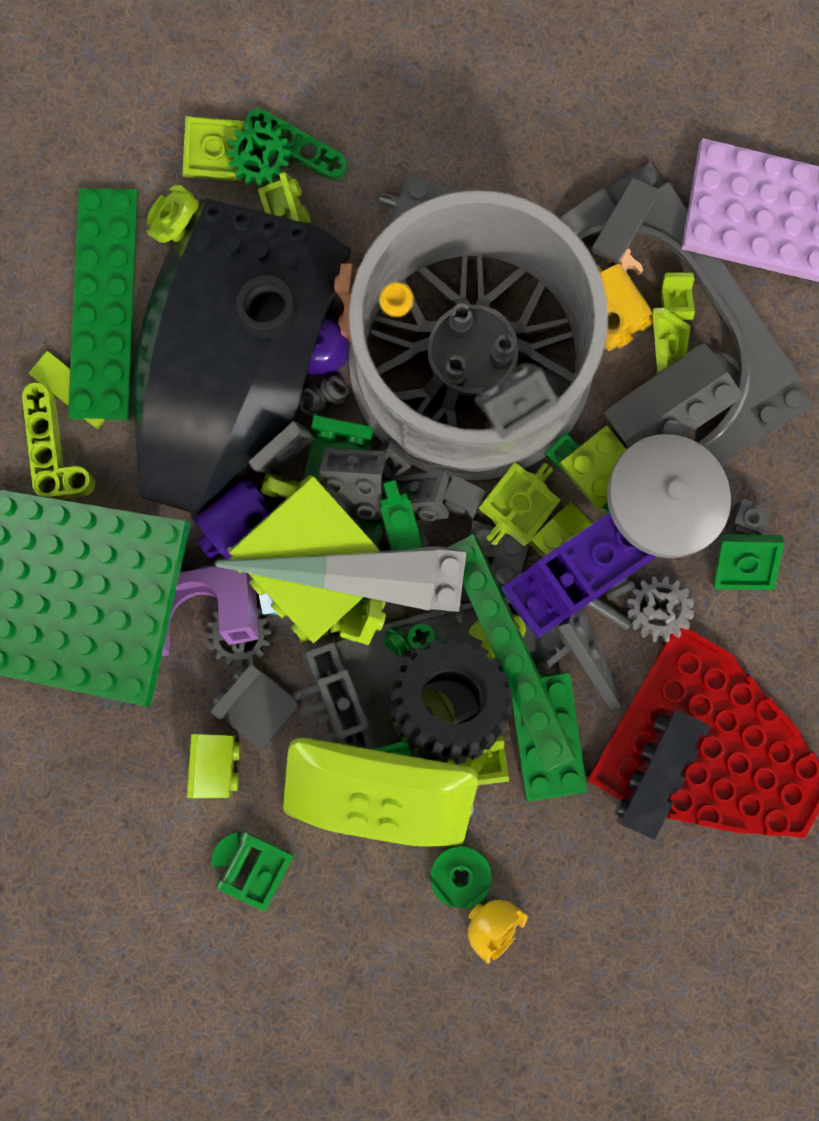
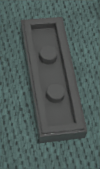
(625, 221)

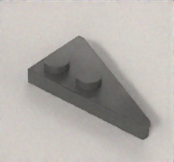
(584, 643)

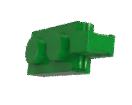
(399, 519)

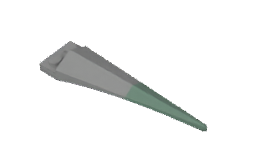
(406, 577)

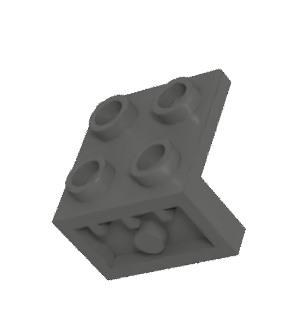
(354, 481)

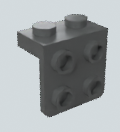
(254, 705)

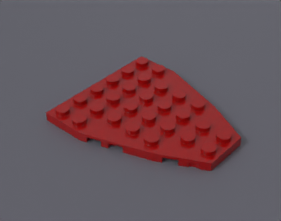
(750, 766)

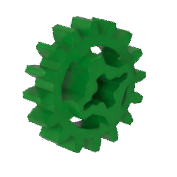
(248, 158)

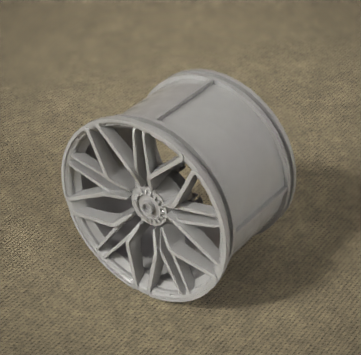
(474, 342)

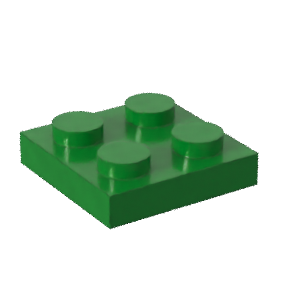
(747, 562)

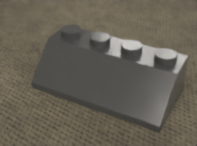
(675, 398)

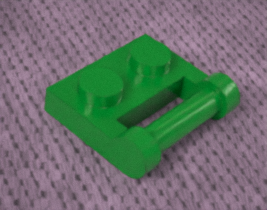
(263, 876)

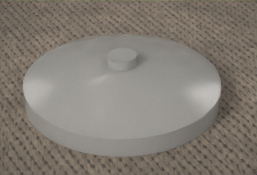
(668, 496)

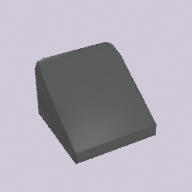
(395, 458)

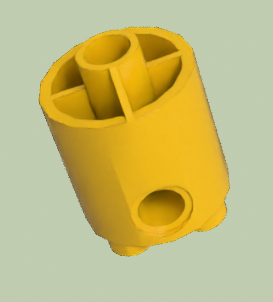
(625, 307)

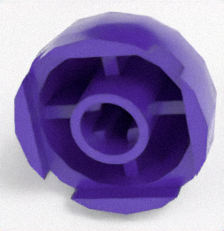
(330, 350)

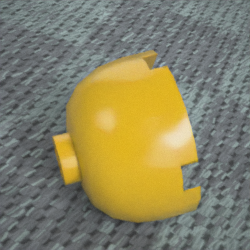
(493, 927)

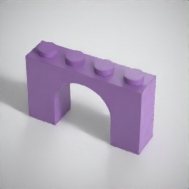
(235, 601)

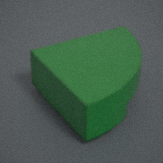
(225, 850)

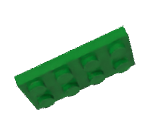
(566, 778)

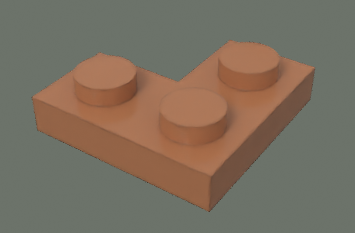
(343, 286)

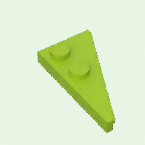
(670, 337)

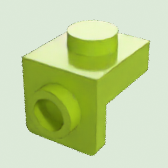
(677, 294)

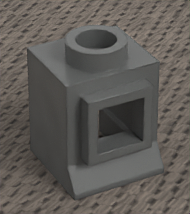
(463, 497)
(748, 518)

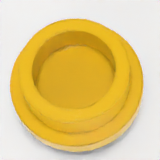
(396, 299)

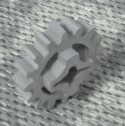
(664, 596)

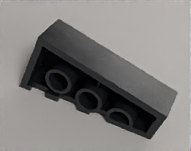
(660, 772)

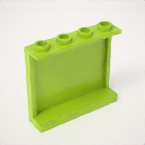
(299, 527)

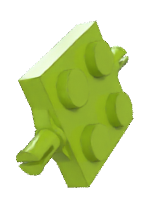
(519, 504)

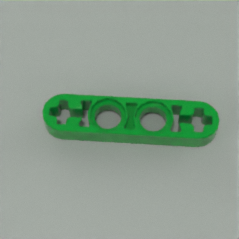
(298, 142)

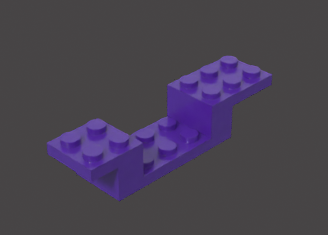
(573, 575)

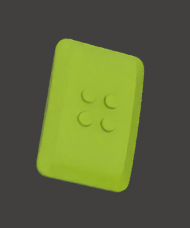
(378, 794)

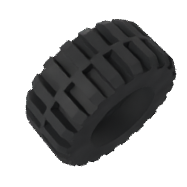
(461, 665)

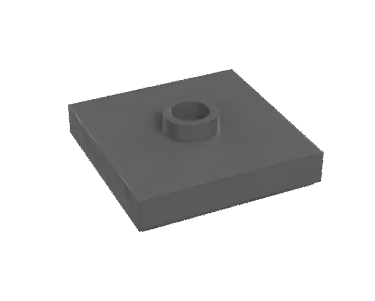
(283, 449)

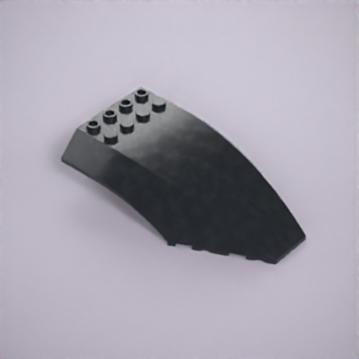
(199, 379)

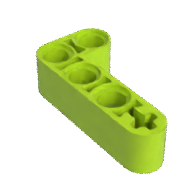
(51, 441)

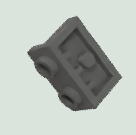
(517, 399)
(425, 494)

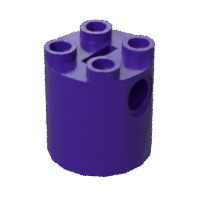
(231, 518)

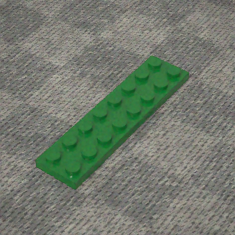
(103, 304)

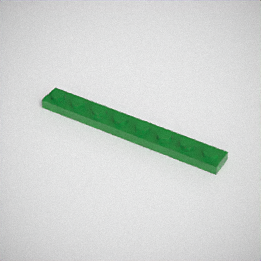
(514, 657)

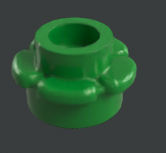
(397, 641)

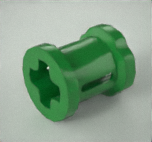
(418, 632)

